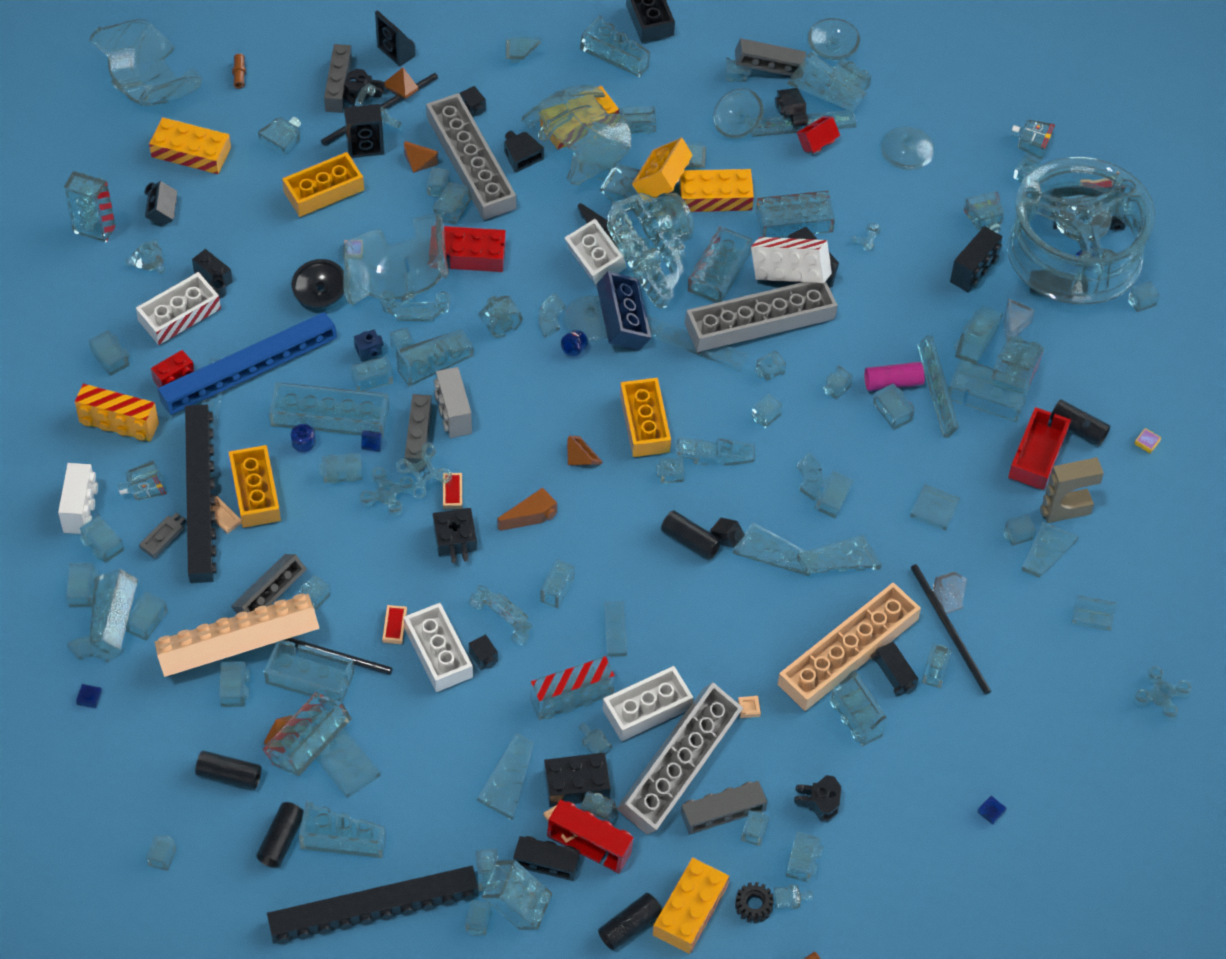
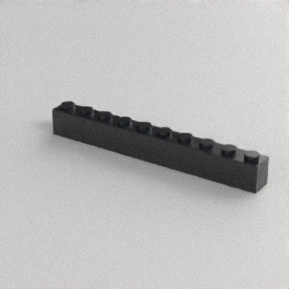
(199, 494)
(372, 905)

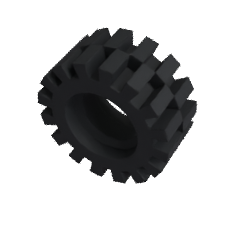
(754, 891)

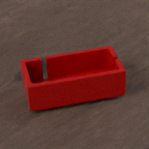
(475, 248)
(1039, 449)
(592, 834)

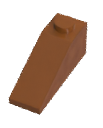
(530, 511)

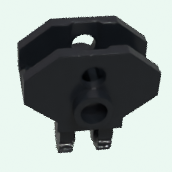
(361, 79)
(823, 799)

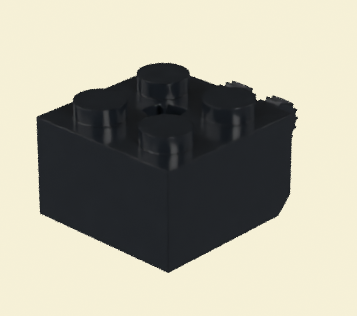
(455, 533)

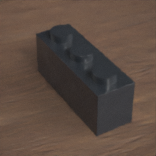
(547, 857)

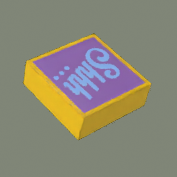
(1147, 440)

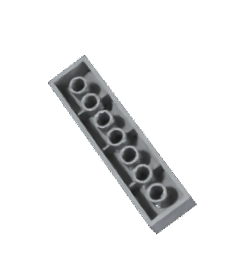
(471, 156)
(760, 315)
(679, 758)

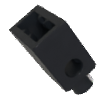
(522, 150)

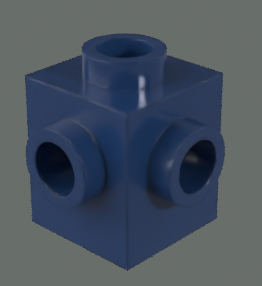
(368, 344)

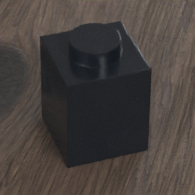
(474, 101)
(728, 531)
(483, 652)

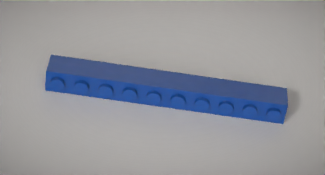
(247, 363)

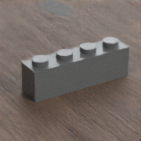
(768, 57)
(339, 68)
(418, 427)
(271, 584)
(723, 807)

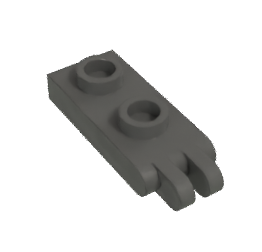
(163, 535)

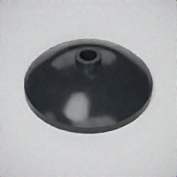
(315, 276)

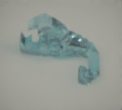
(386, 118)

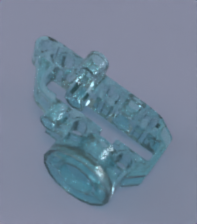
(661, 220)

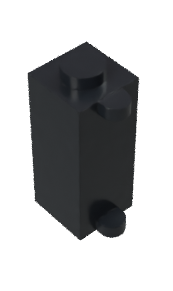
(896, 669)

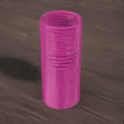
(900, 374)

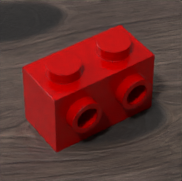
(818, 134)
(172, 369)

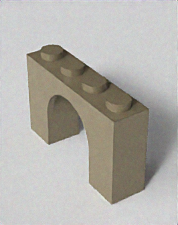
(1059, 501)

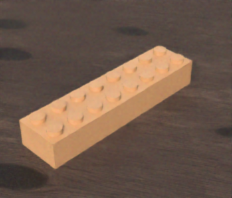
(236, 634)
(848, 646)

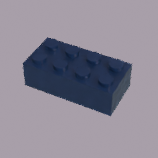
(623, 311)

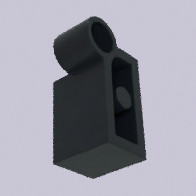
(792, 106)
(160, 203)
(213, 271)

